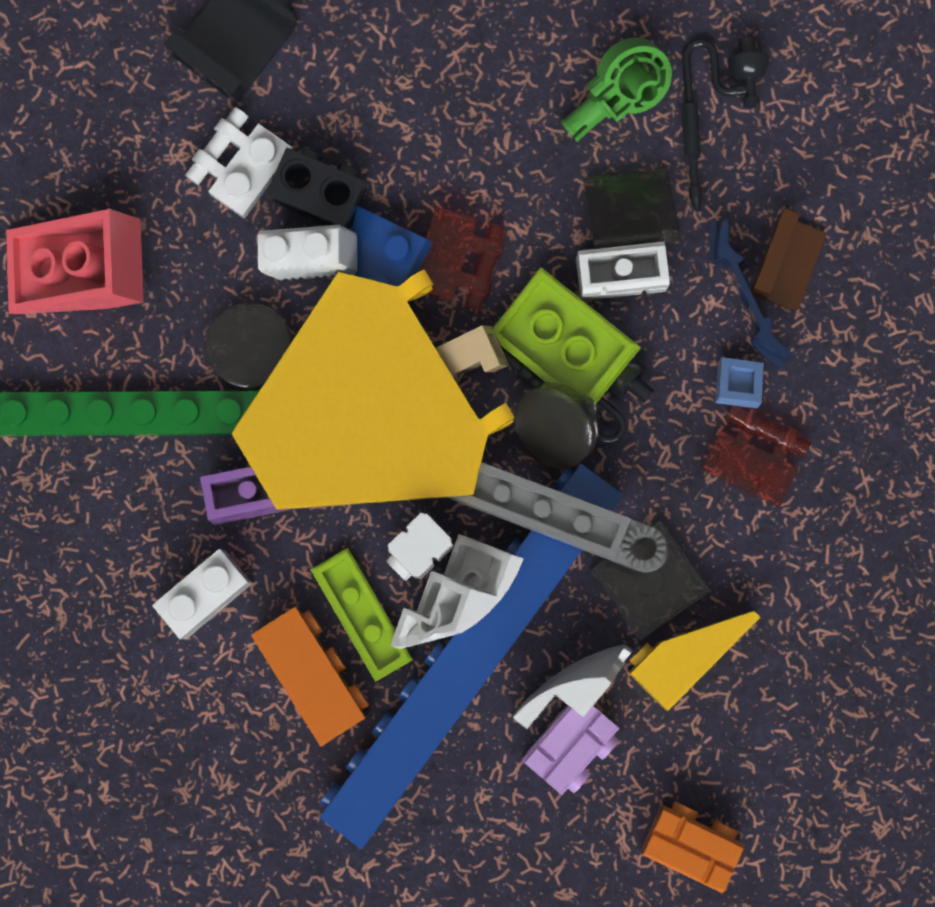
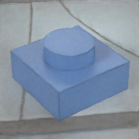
(739, 383)

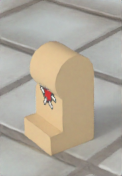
(473, 350)

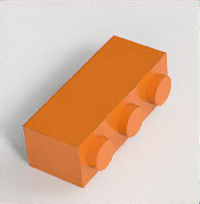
(311, 674)

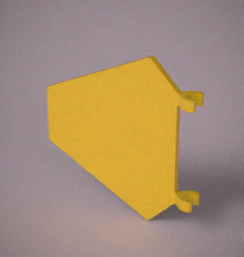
(364, 407)

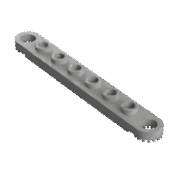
(563, 518)

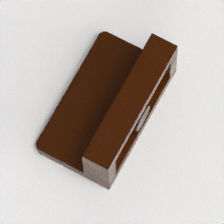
(788, 261)

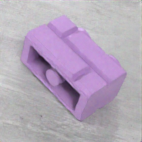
(570, 746)

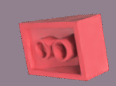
(75, 264)

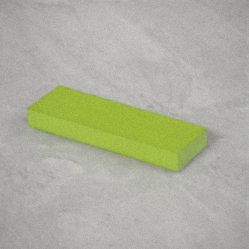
(360, 614)

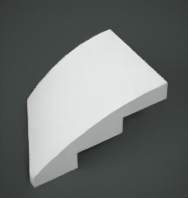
(461, 596)
(576, 685)

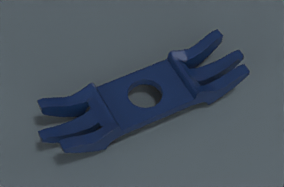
(724, 255)

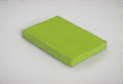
(564, 338)

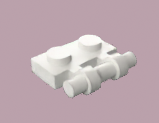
(250, 169)

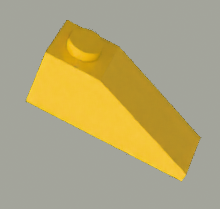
(680, 661)

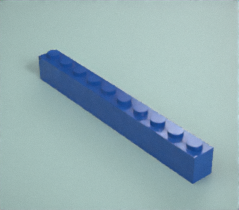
(453, 678)

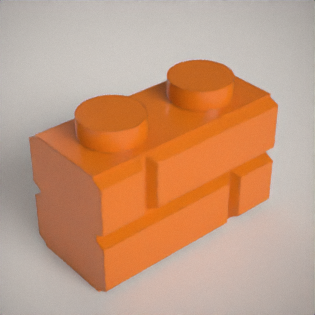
(693, 847)

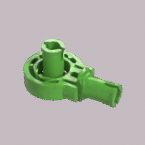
(622, 85)

